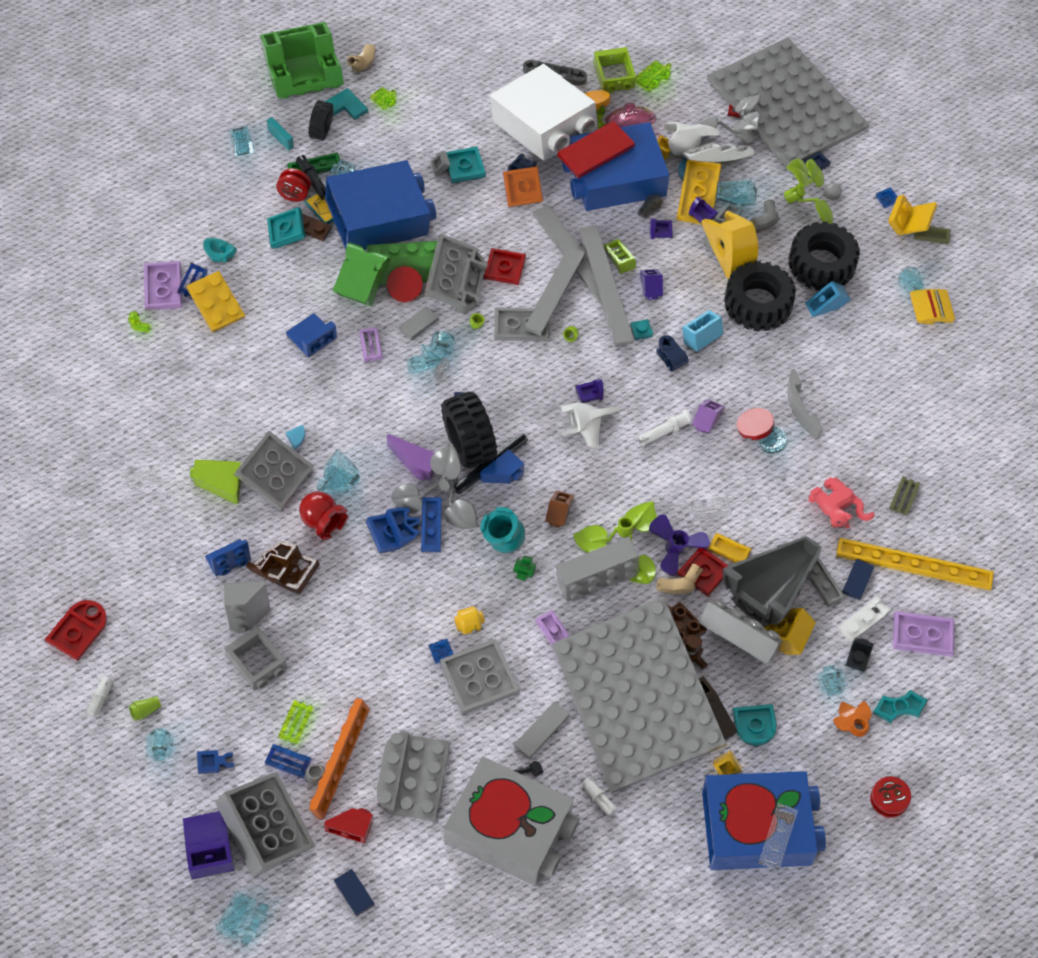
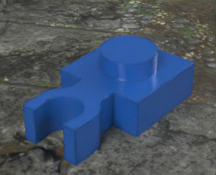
(210, 761)

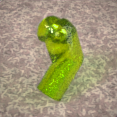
(600, 114)
(136, 323)

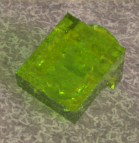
(384, 98)

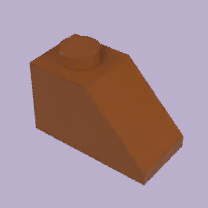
(559, 508)

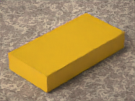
(729, 548)

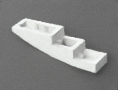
(714, 153)

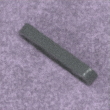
(559, 69)

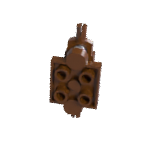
(690, 632)

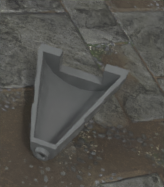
(772, 579)

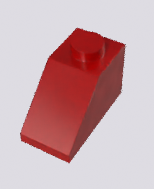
(351, 824)

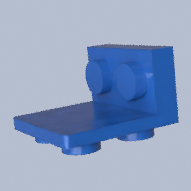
(312, 334)
(229, 557)

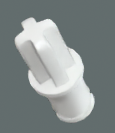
(99, 697)
(598, 796)

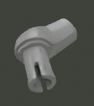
(767, 220)

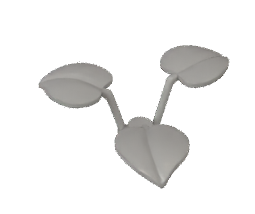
(745, 125)
(445, 463)

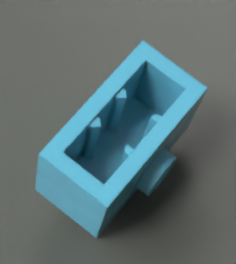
(702, 330)

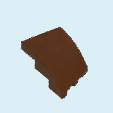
(279, 563)

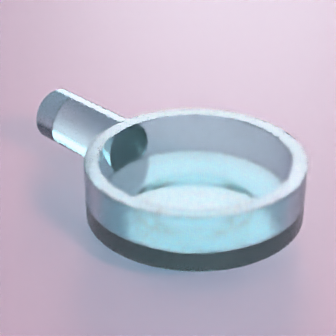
(774, 442)

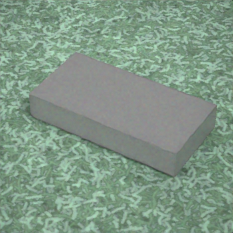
(418, 323)

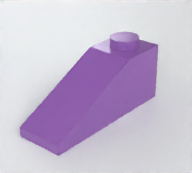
(412, 456)

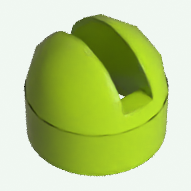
(479, 321)
(566, 334)

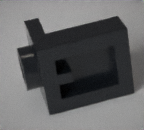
(859, 654)

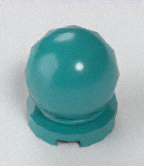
(503, 530)

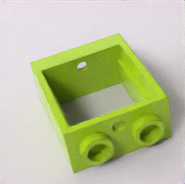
(619, 56)

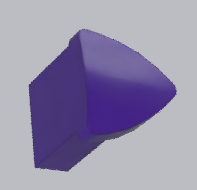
(701, 210)
(660, 228)
(590, 391)

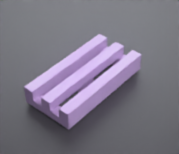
(373, 357)

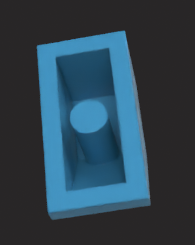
(828, 299)

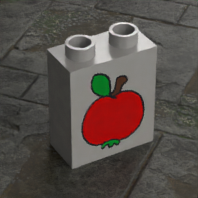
(511, 822)

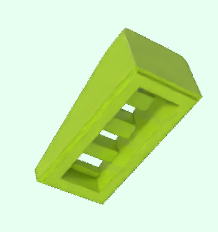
(623, 265)

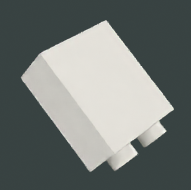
(543, 111)

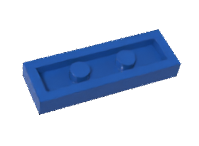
(431, 524)

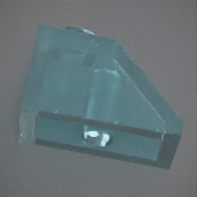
(737, 192)

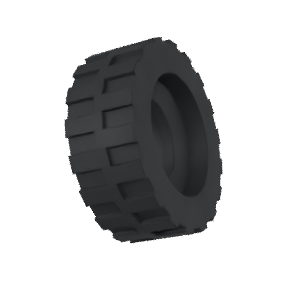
(320, 120)

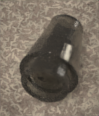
(650, 206)

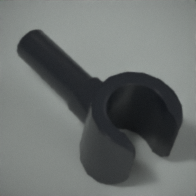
(535, 767)

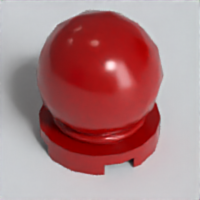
(322, 513)

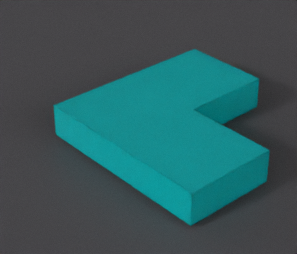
(349, 102)

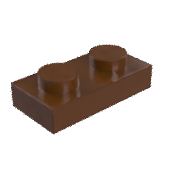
(316, 228)

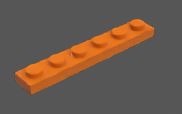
(341, 753)

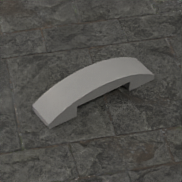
(809, 423)

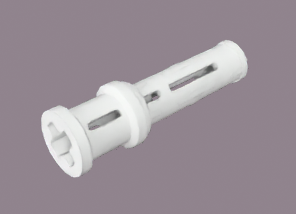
(672, 424)

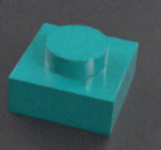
(641, 329)

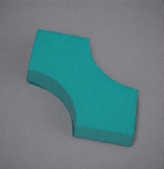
(891, 708)

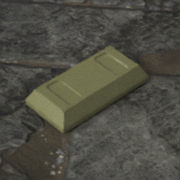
(934, 234)

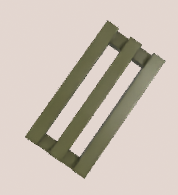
(909, 483)

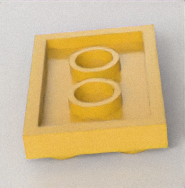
(215, 301)

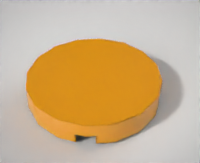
(600, 97)

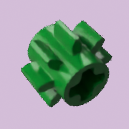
(524, 568)

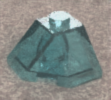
(339, 474)

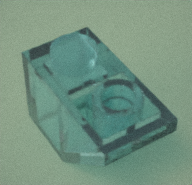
(241, 140)

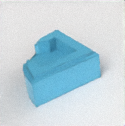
(296, 436)

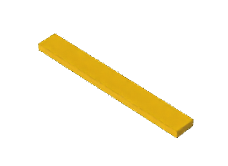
(915, 564)

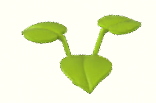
(797, 193)
(638, 517)

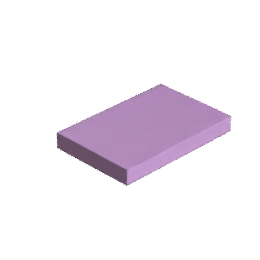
(161, 285)
(923, 633)

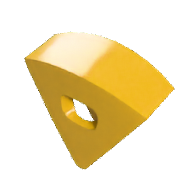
(738, 239)

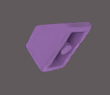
(707, 416)

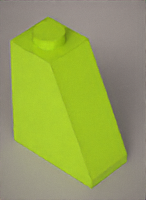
(217, 478)

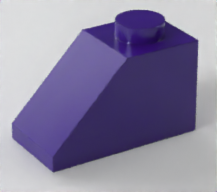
(652, 283)

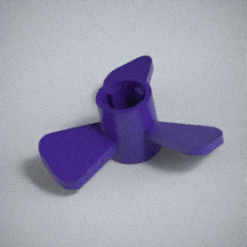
(662, 528)

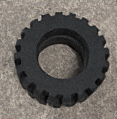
(828, 238)
(753, 313)
(469, 429)

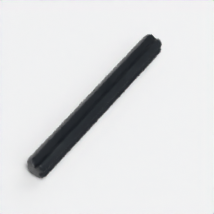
(475, 475)

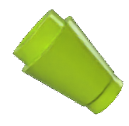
(143, 708)

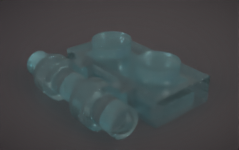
(236, 915)

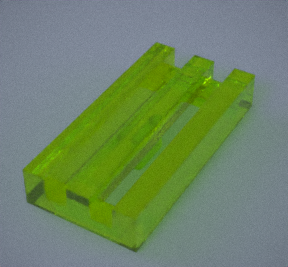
(302, 706)

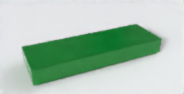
(321, 163)

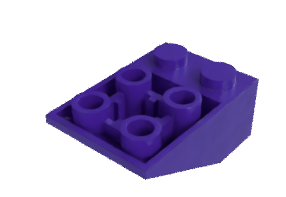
(207, 845)

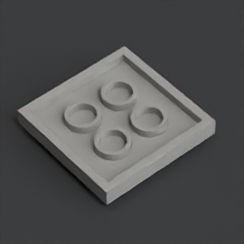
(274, 470)
(479, 676)

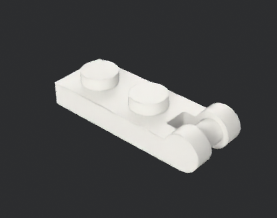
(864, 619)

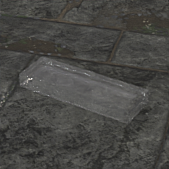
(778, 836)

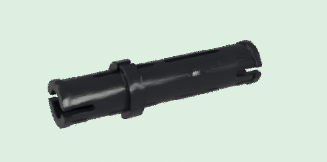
(310, 171)

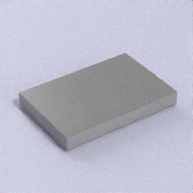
(511, 325)

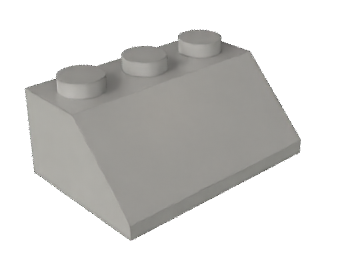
(245, 604)

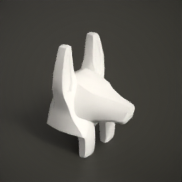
(687, 136)
(586, 420)

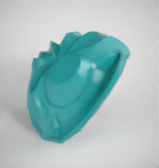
(219, 249)

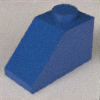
(503, 469)

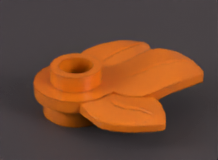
(853, 716)

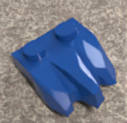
(393, 529)

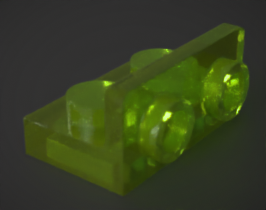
(653, 75)

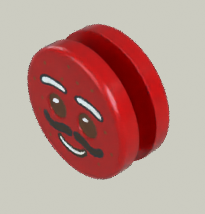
(293, 185)
(890, 797)

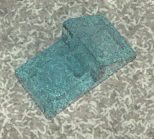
(429, 360)

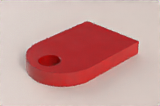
(77, 629)

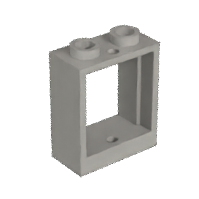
(245, 643)

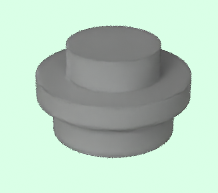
(314, 773)

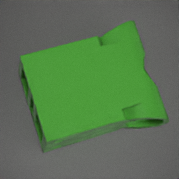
(361, 274)

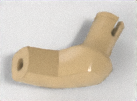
(363, 60)
(681, 585)

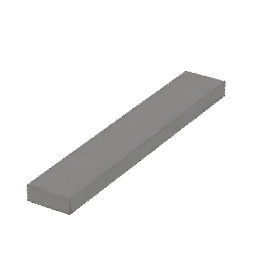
(554, 291)

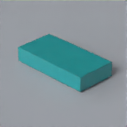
(280, 133)

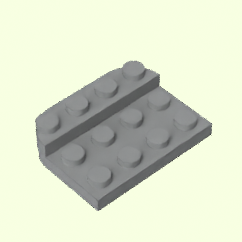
(456, 274)
(412, 776)

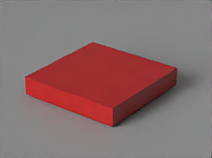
(504, 266)
(712, 570)

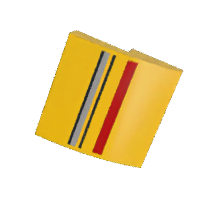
(932, 306)

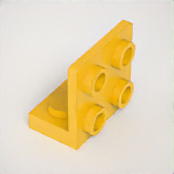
(909, 218)

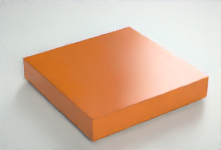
(522, 186)

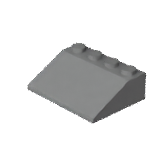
(264, 823)

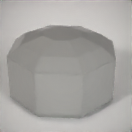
(833, 191)

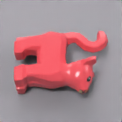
(835, 502)

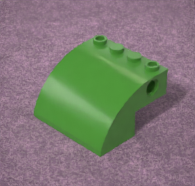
(301, 60)

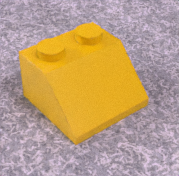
(794, 631)

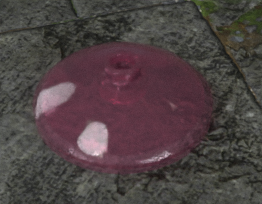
(631, 115)

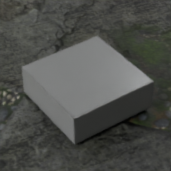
(440, 163)

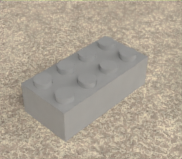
(598, 569)

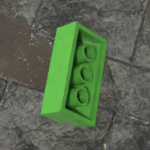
(412, 254)

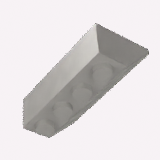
(741, 631)

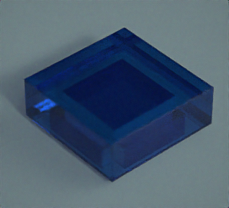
(887, 197)
(440, 650)

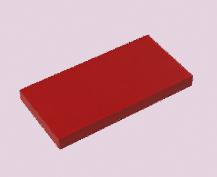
(596, 149)

